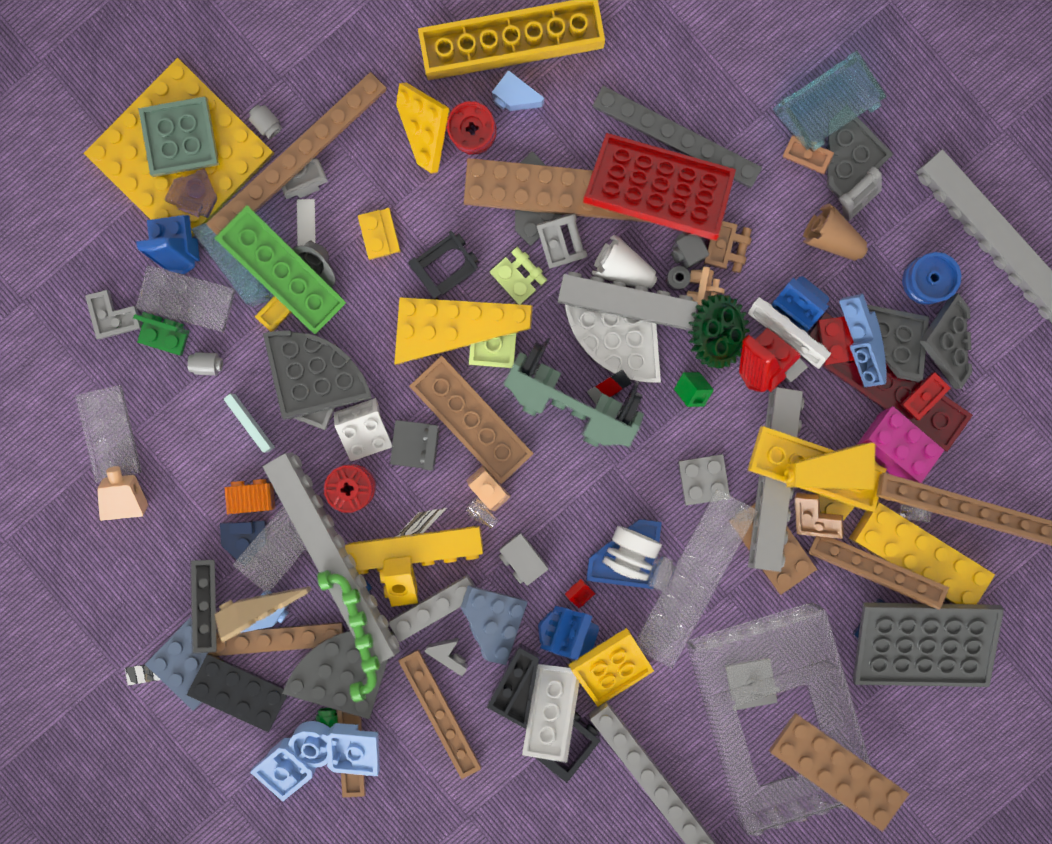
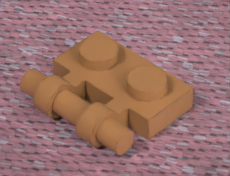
(720, 250)

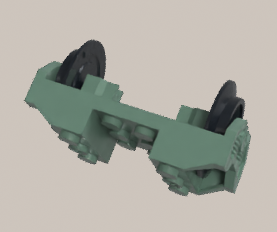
(601, 423)

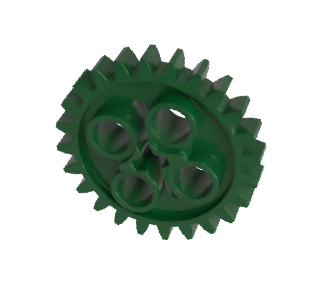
(718, 331)

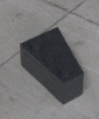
(515, 687)

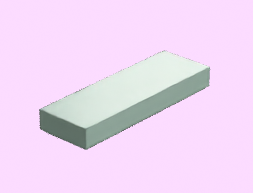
(249, 423)

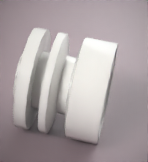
(632, 553)

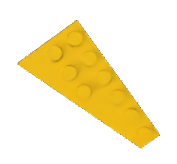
(445, 325)

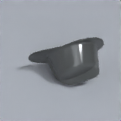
(317, 258)

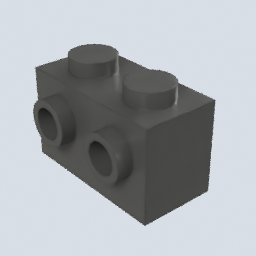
(688, 250)

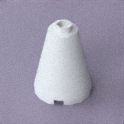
(624, 265)

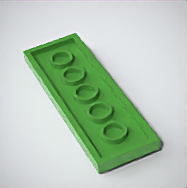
(280, 269)

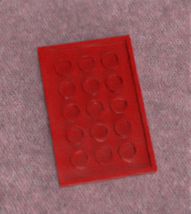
(660, 186)

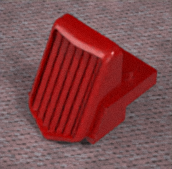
(765, 361)

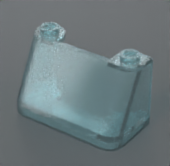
(830, 101)

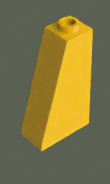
(838, 469)

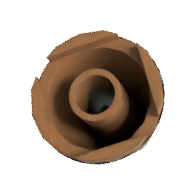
(834, 234)

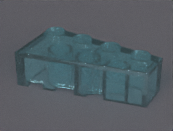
(241, 279)

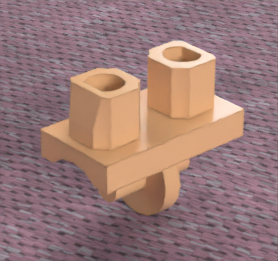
(704, 278)

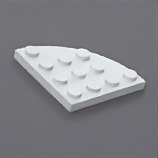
(617, 342)

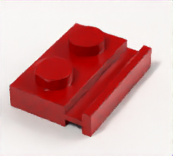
(837, 339)

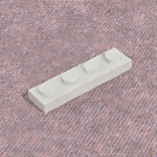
(790, 333)

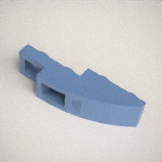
(867, 338)

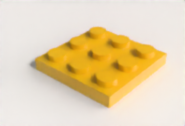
(611, 667)

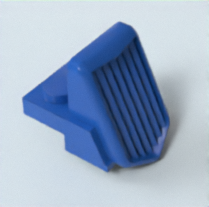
(171, 244)
(801, 303)
(567, 633)

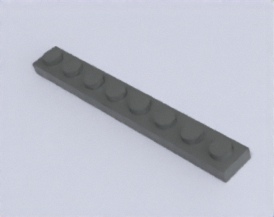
(674, 135)

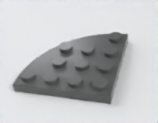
(312, 374)
(327, 674)

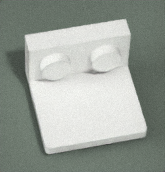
(362, 430)

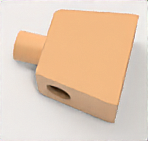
(488, 489)
(120, 496)

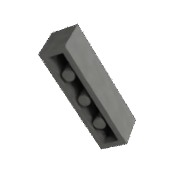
(203, 606)

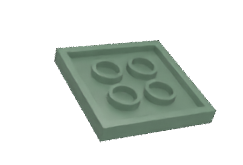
(178, 136)

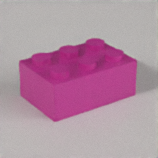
(901, 446)

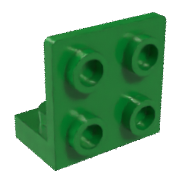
(162, 335)

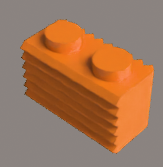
(249, 498)

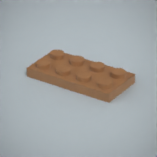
(796, 565)

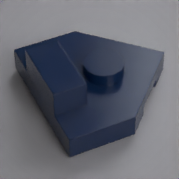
(239, 535)

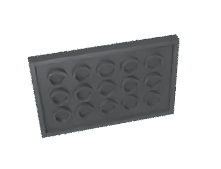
(927, 645)

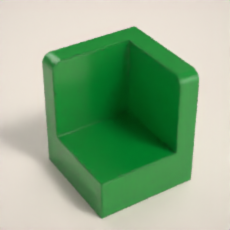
(693, 389)

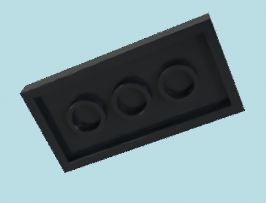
(237, 692)

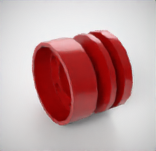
(462, 119)
(355, 476)

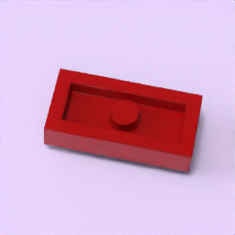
(925, 396)

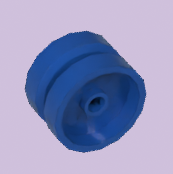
(944, 274)

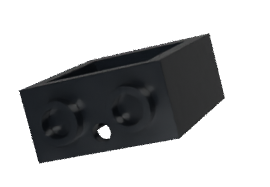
(560, 768)

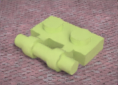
(513, 281)

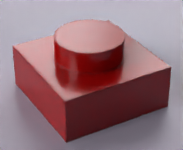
(579, 593)

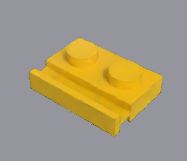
(379, 233)

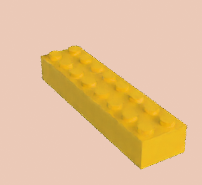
(511, 38)

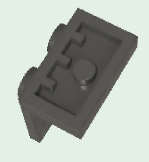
(415, 445)

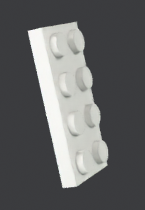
(551, 713)

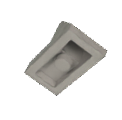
(442, 652)

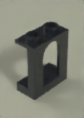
(450, 242)

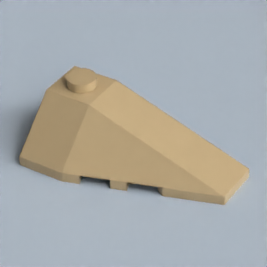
(245, 612)

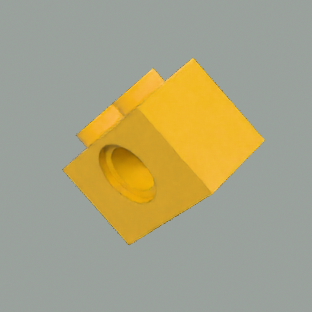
(399, 581)

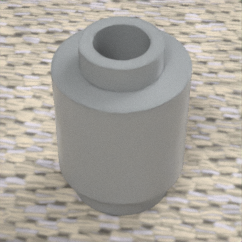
(265, 121)
(205, 363)

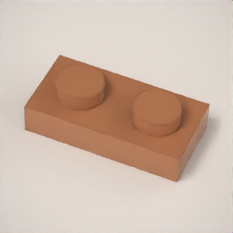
(814, 160)

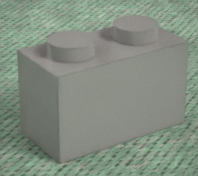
(523, 559)

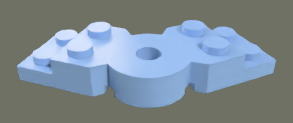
(312, 746)

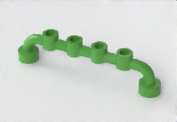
(356, 620)

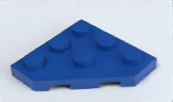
(600, 572)

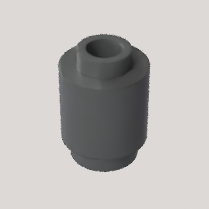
(676, 285)

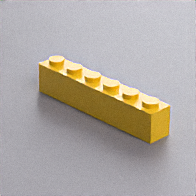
(421, 547)

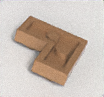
(812, 522)

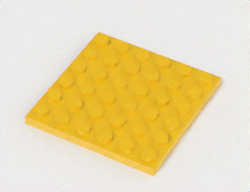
(123, 156)

